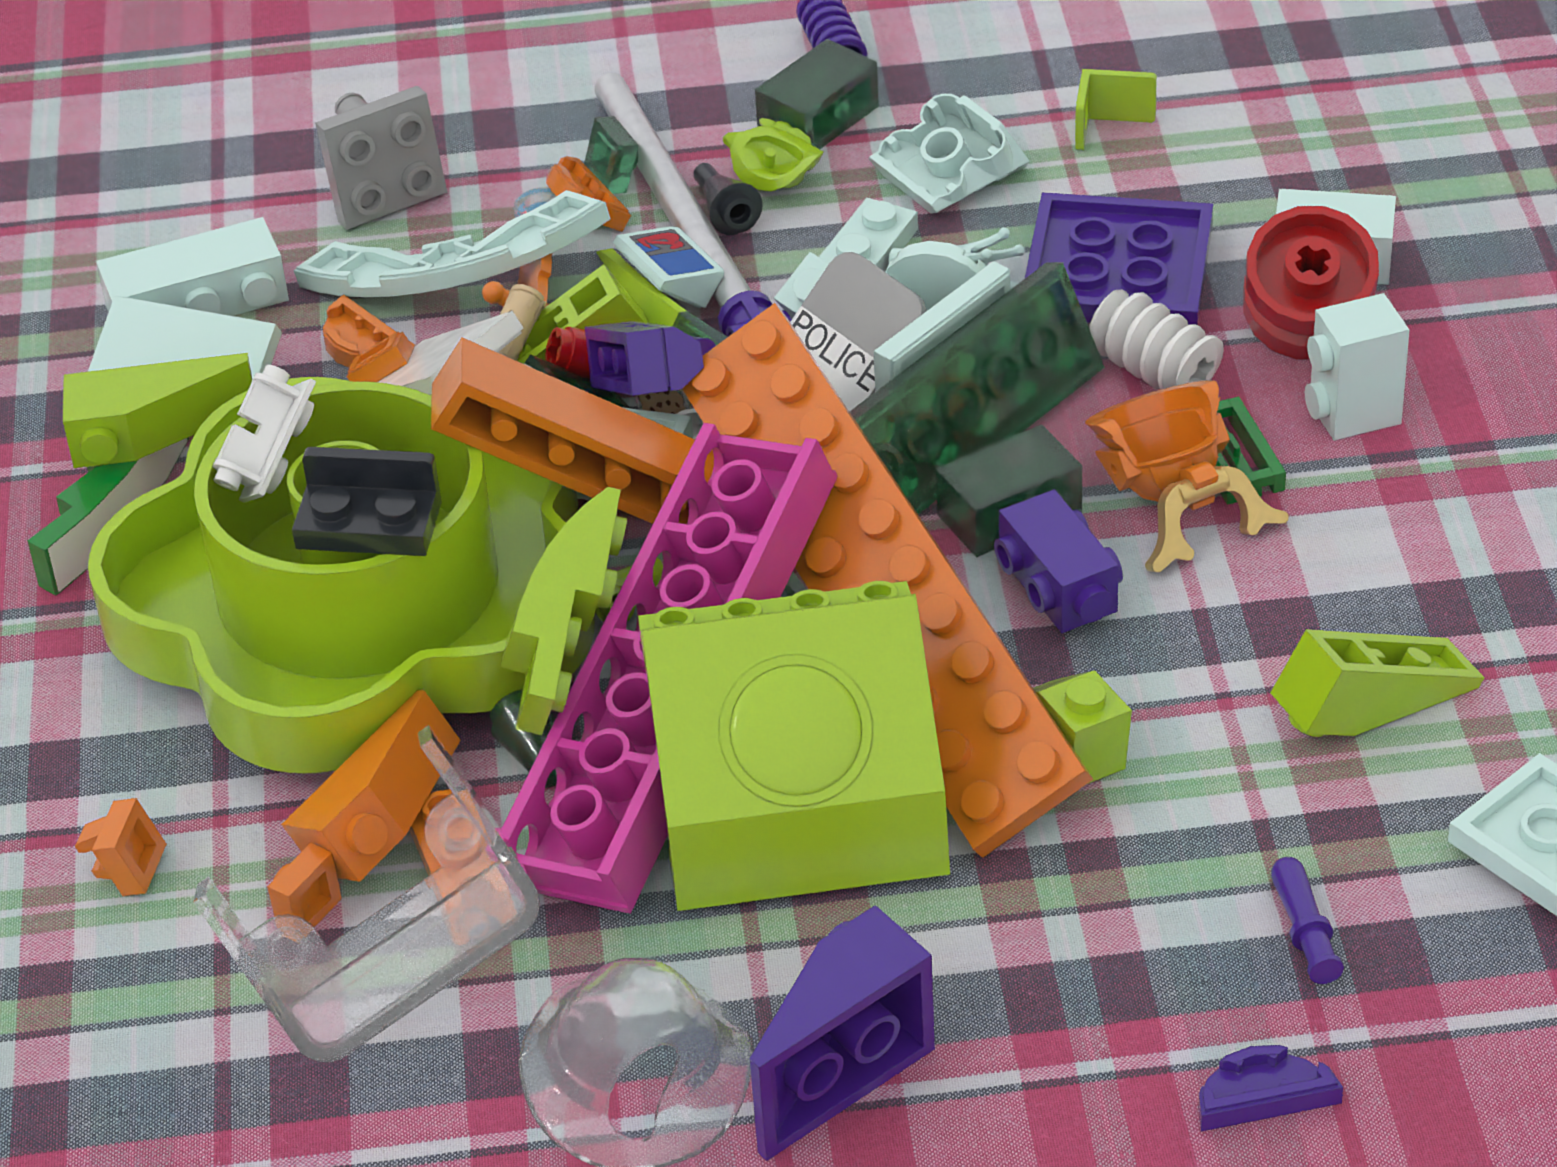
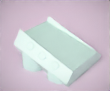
(949, 153)

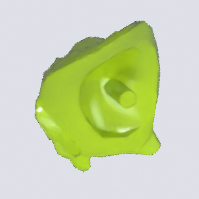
(772, 155)

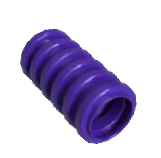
(829, 21)

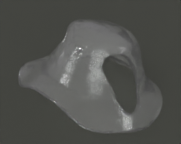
(595, 1031)

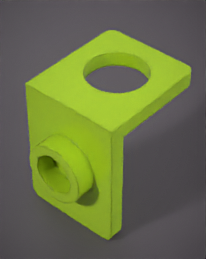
(1114, 97)

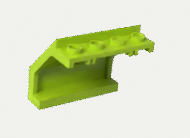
(796, 744)

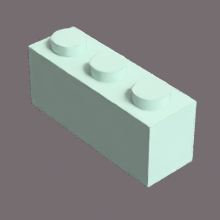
(210, 271)

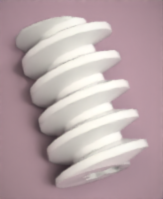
(1153, 341)

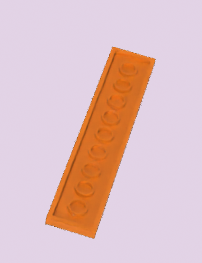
(994, 734)

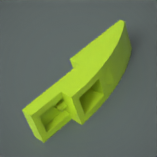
(560, 603)

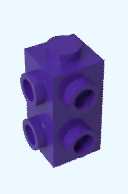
(1058, 561)

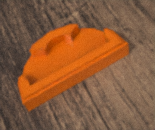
(575, 177)
(352, 330)

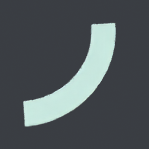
(453, 262)

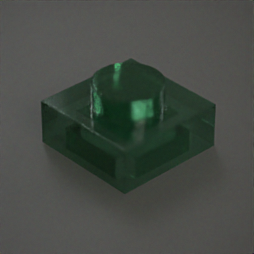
(611, 154)

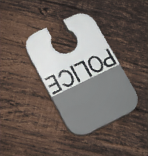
(849, 317)

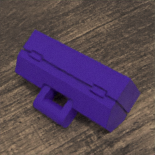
(643, 357)

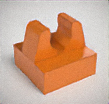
(124, 845)

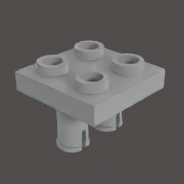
(380, 155)

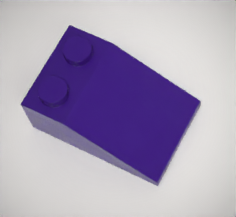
(843, 1028)

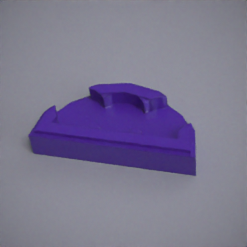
(1264, 1085)

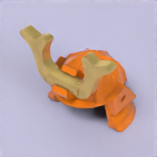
(1168, 453)

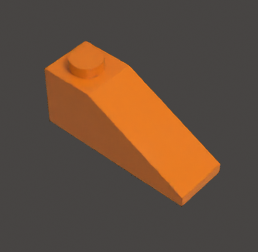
(375, 792)

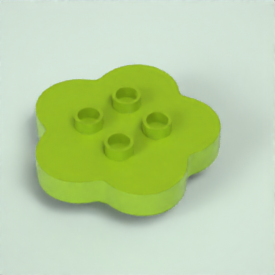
(315, 645)

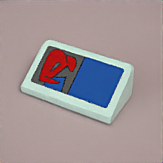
(672, 263)

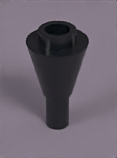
(730, 203)

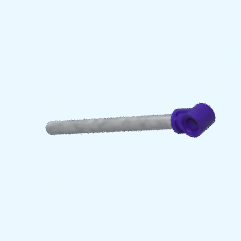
(733, 294)

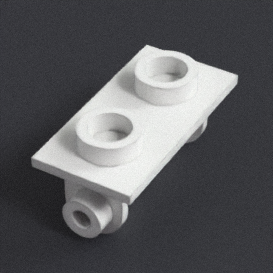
(257, 457)

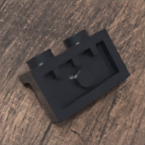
(368, 501)

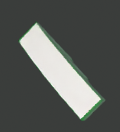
(64, 546)

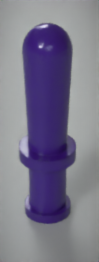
(1309, 929)

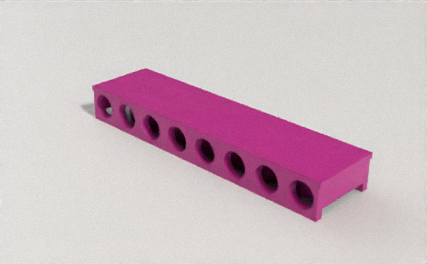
(738, 543)

